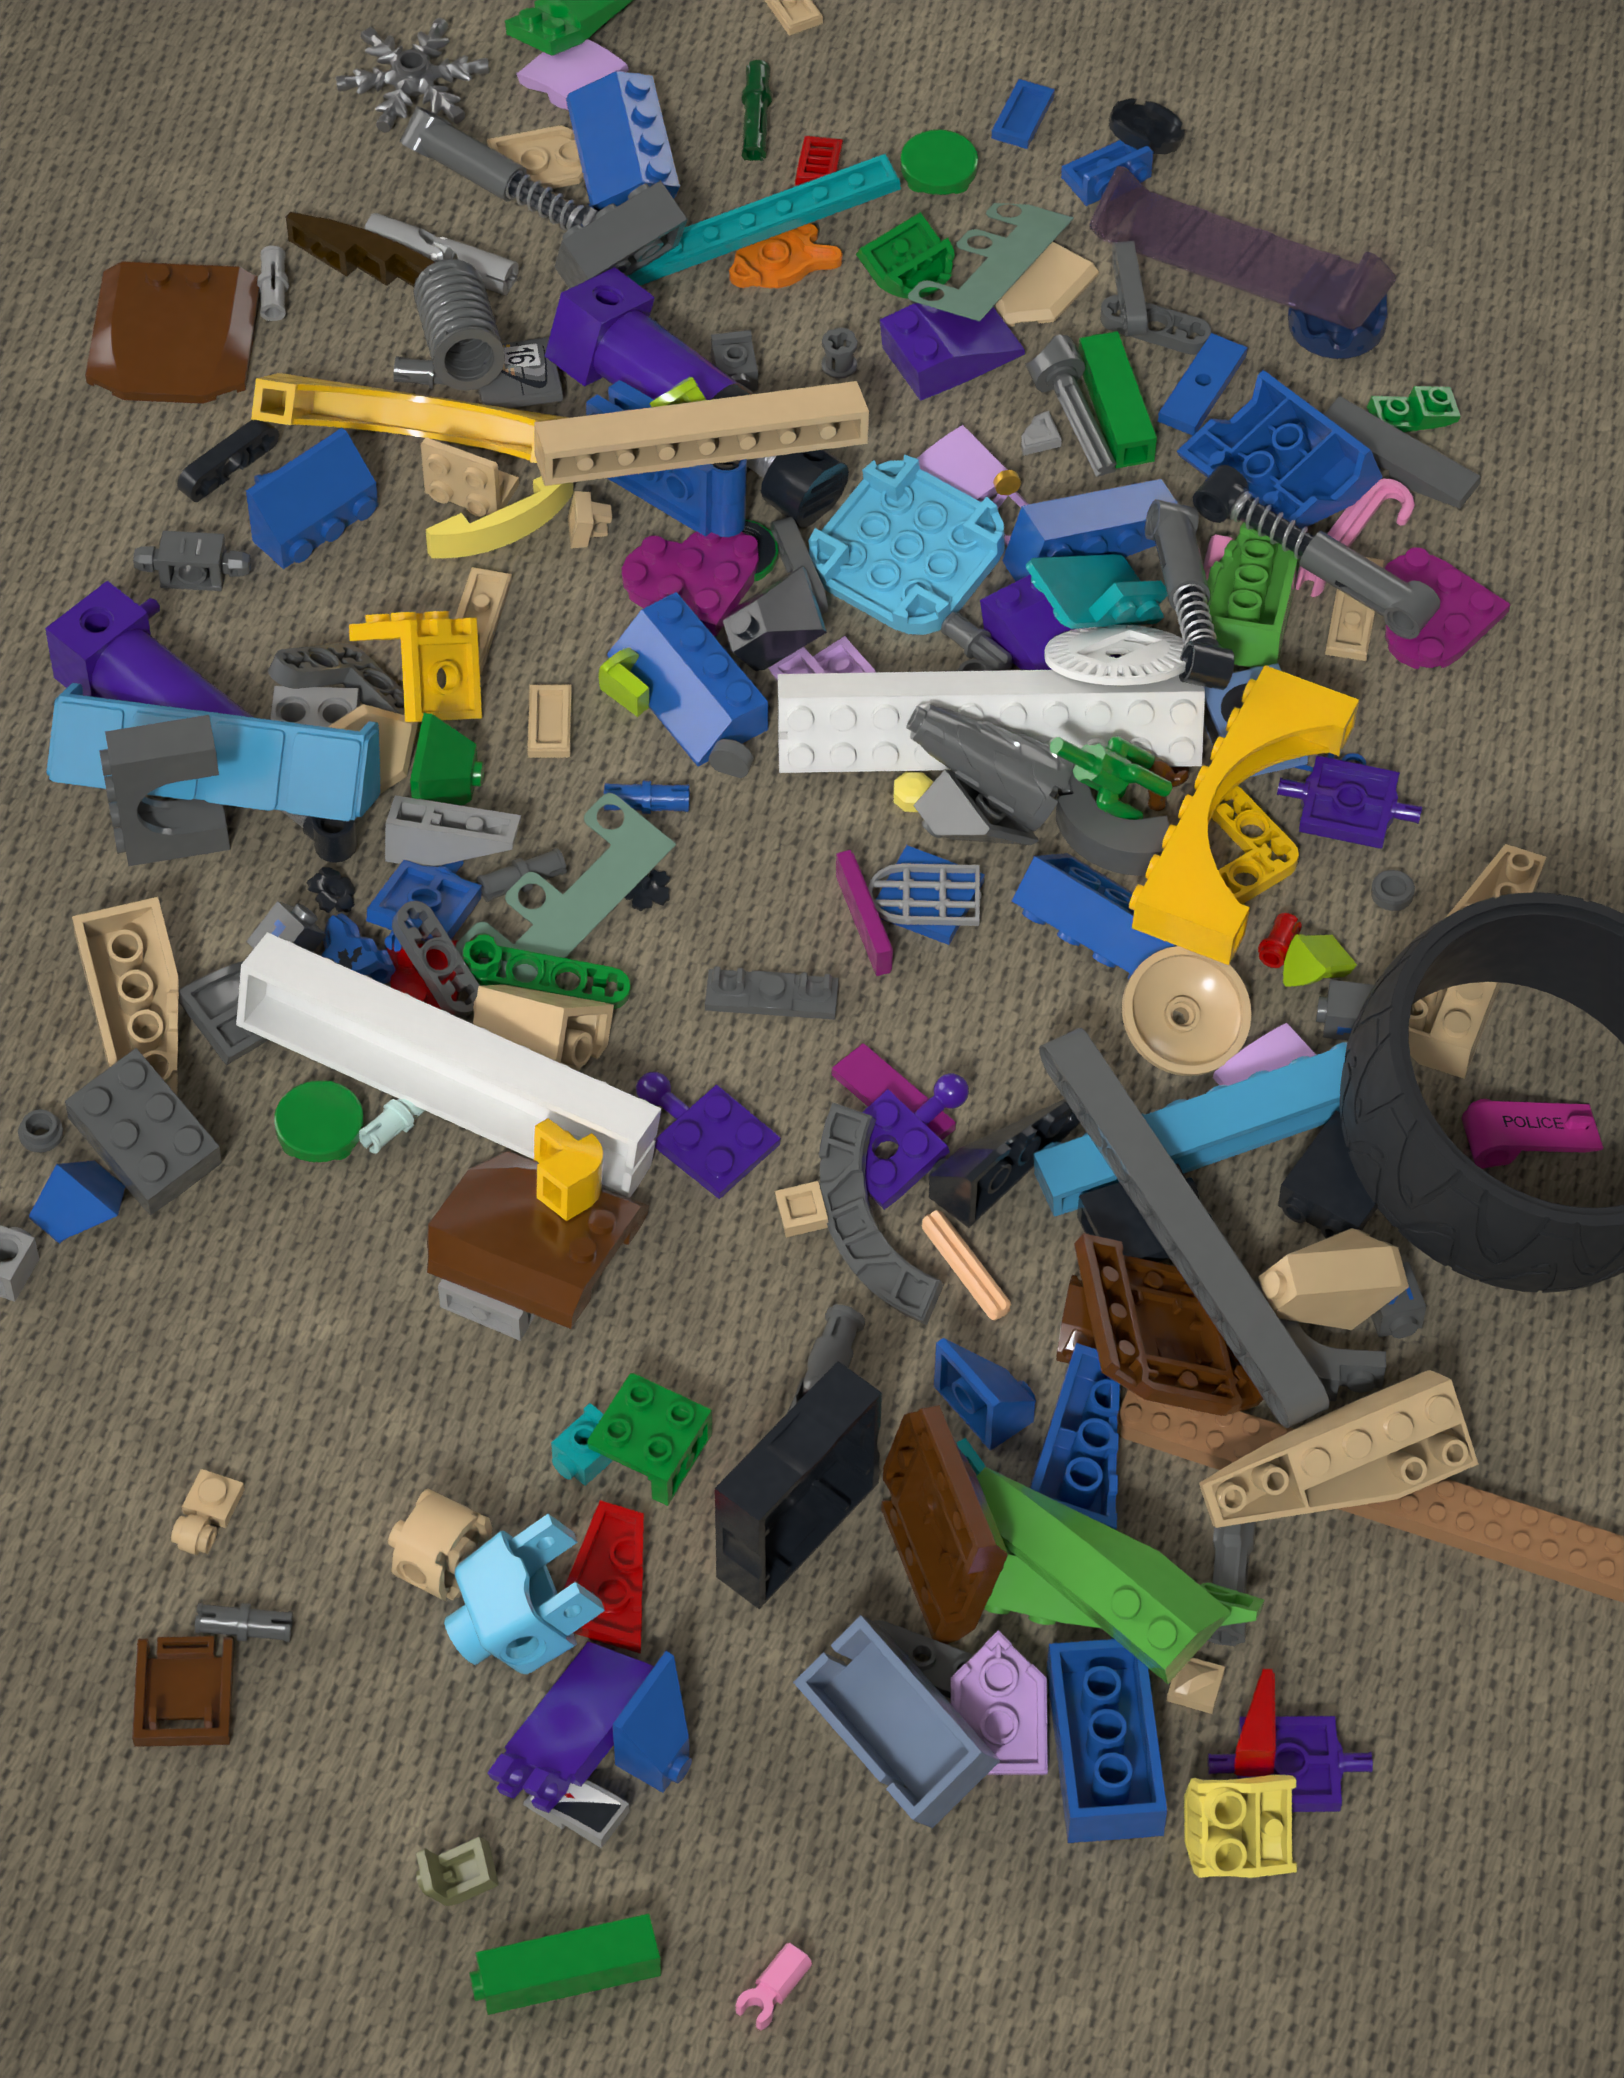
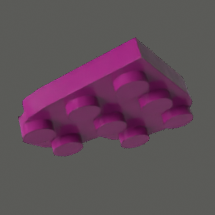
(705, 572)
(1461, 621)

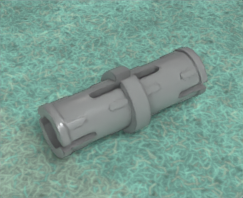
(272, 299)

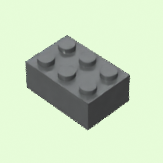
(622, 236)
(143, 1131)

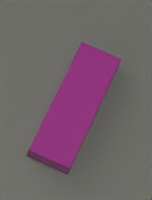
(864, 912)
(870, 1076)

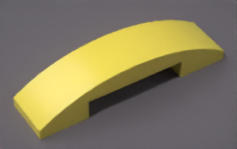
(460, 538)

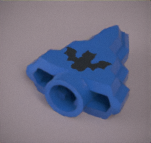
(348, 948)

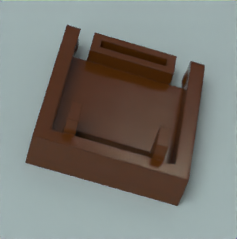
(183, 1685)

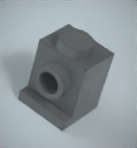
(735, 357)

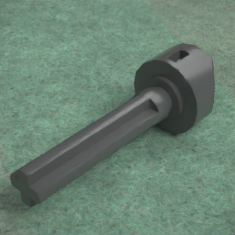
(1058, 370)

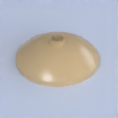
(1207, 996)

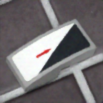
(587, 1811)

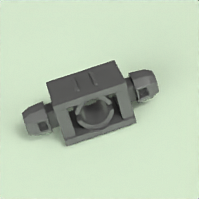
(192, 560)

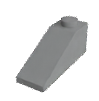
(444, 832)

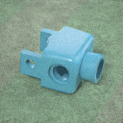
(514, 1603)

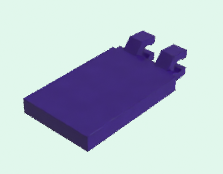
(569, 1727)

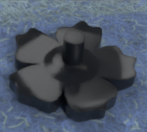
(332, 890)
(650, 890)

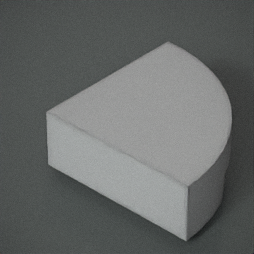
(1040, 435)

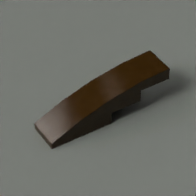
(352, 247)

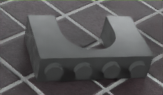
(147, 759)

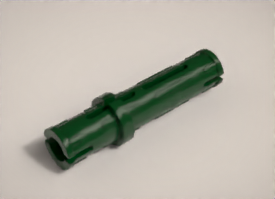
(756, 99)

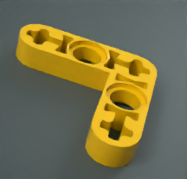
(1257, 853)

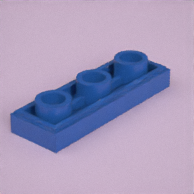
(1202, 384)

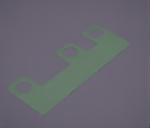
(1005, 262)
(571, 916)

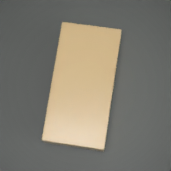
(549, 721)

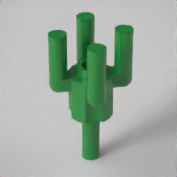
(1111, 771)

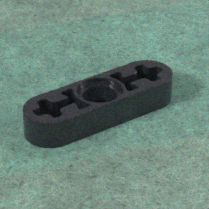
(240, 448)

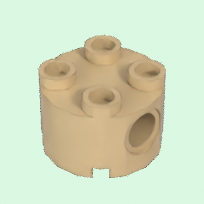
(435, 1542)

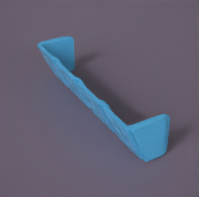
(258, 760)

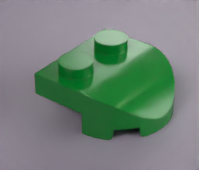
(908, 257)

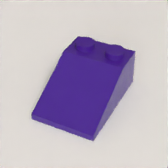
(945, 349)
(1022, 623)

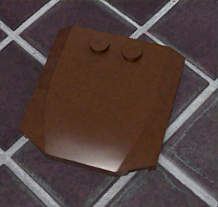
(173, 331)
(517, 1249)
(1157, 1333)
(941, 1525)

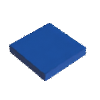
(941, 933)

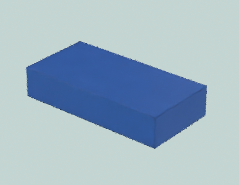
(1022, 113)

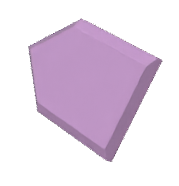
(1005, 1705)

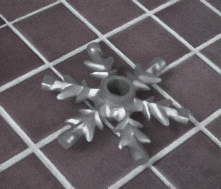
(412, 75)

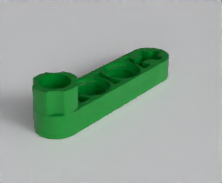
(548, 969)

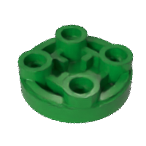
(939, 162)
(318, 1121)

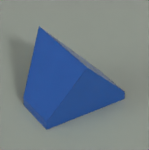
(76, 1199)

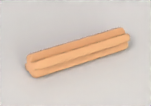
(966, 1265)

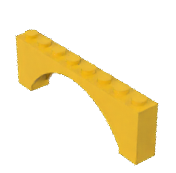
(336, 404)
(1184, 891)

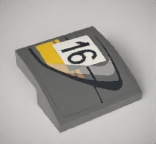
(525, 377)

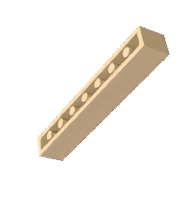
(700, 433)

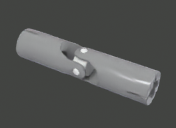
(496, 271)

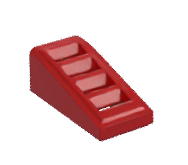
(813, 167)
(1258, 1736)

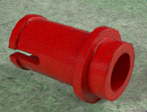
(1279, 940)

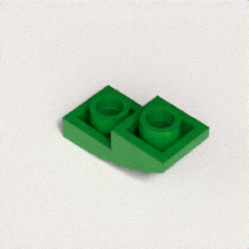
(1423, 409)

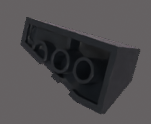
(990, 1166)

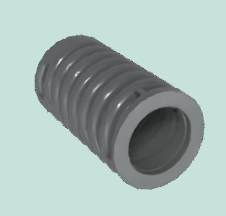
(459, 324)

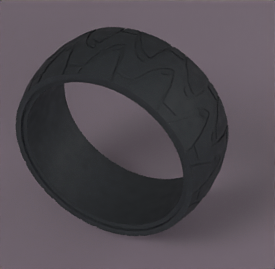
(1399, 1148)

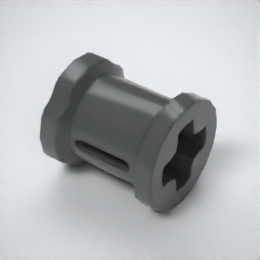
(843, 355)

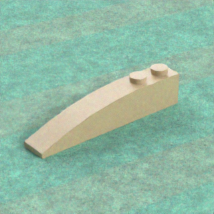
(132, 983)

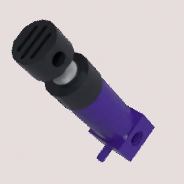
(608, 334)

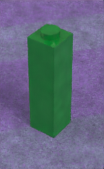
(1117, 400)
(566, 1964)

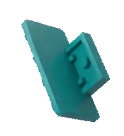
(1096, 591)

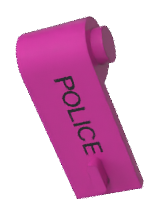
(1504, 1129)

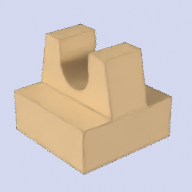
(587, 519)

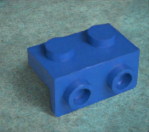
(1092, 173)

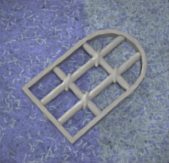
(940, 905)

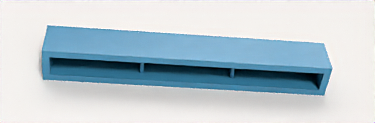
(1207, 1126)

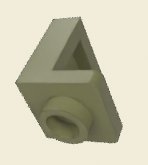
(457, 1872)

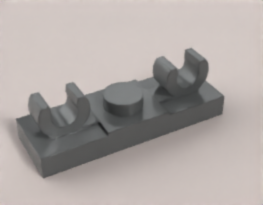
(771, 993)

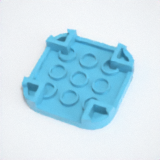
(907, 547)

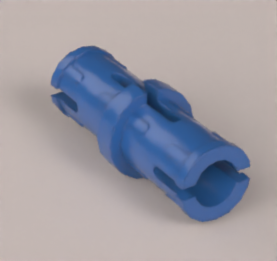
(650, 796)

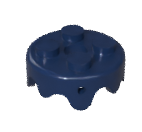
(1337, 341)

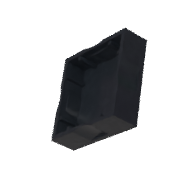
(797, 1484)

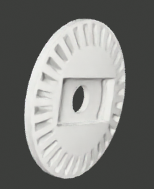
(1147, 655)

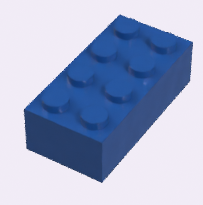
(1105, 1742)

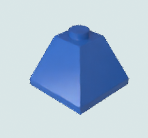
(982, 1393)
(653, 1731)

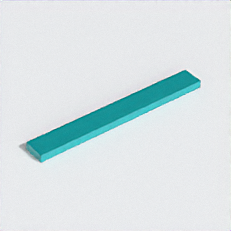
(774, 216)

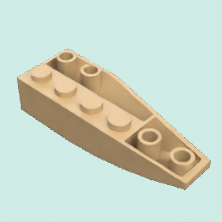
(1452, 1020)
(1349, 1456)

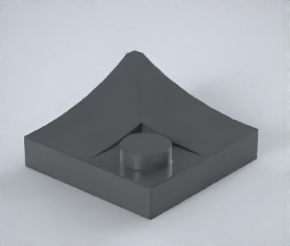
(213, 1008)

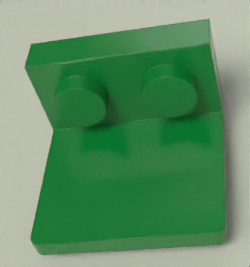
(653, 1434)

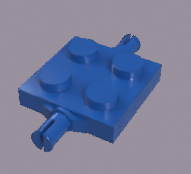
(437, 887)

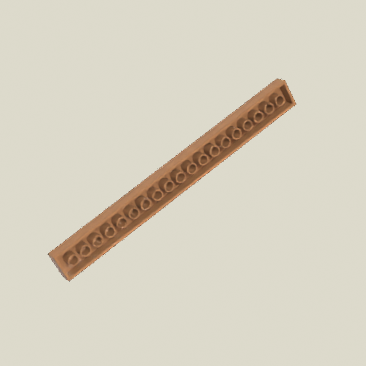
(1440, 1512)

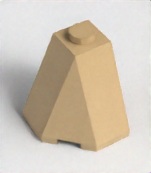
(545, 1022)
(1335, 1280)

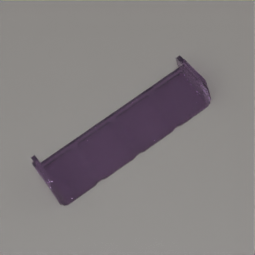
(1240, 254)

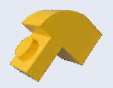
(567, 1169)

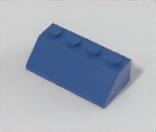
(620, 137)
(692, 679)
(1085, 910)

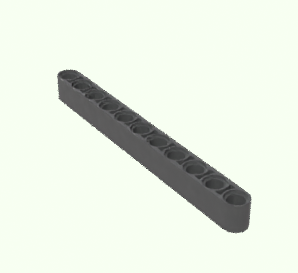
(1184, 1229)

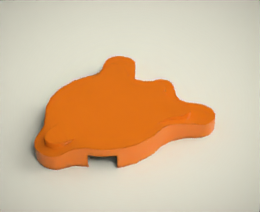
(783, 259)

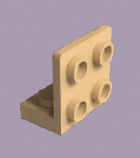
(465, 479)

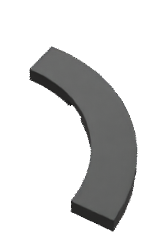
(853, 1224)

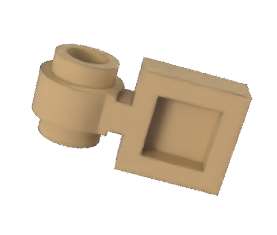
(209, 1500)

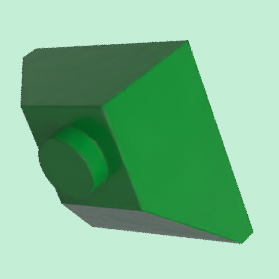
(444, 764)

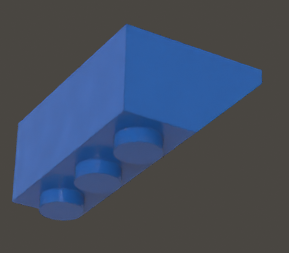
(311, 500)

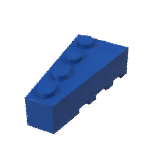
(1082, 1441)

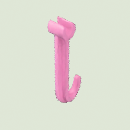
(1357, 516)

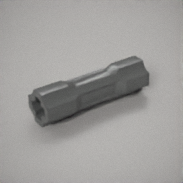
(1232, 1552)

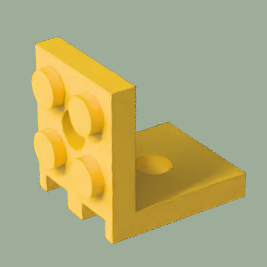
(427, 645)

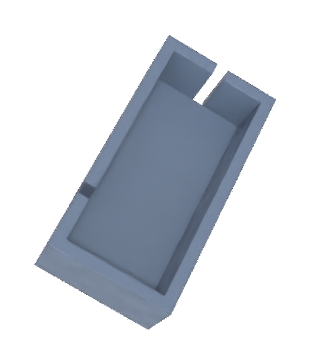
(897, 1722)

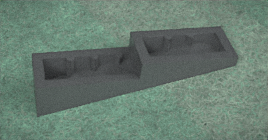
(1405, 457)

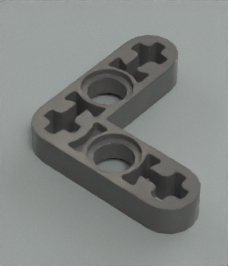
(337, 665)

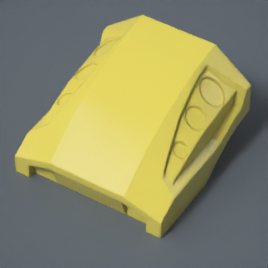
(1244, 1815)

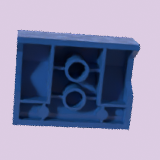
(1286, 454)

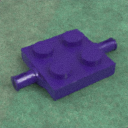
(1349, 801)
(1310, 1753)

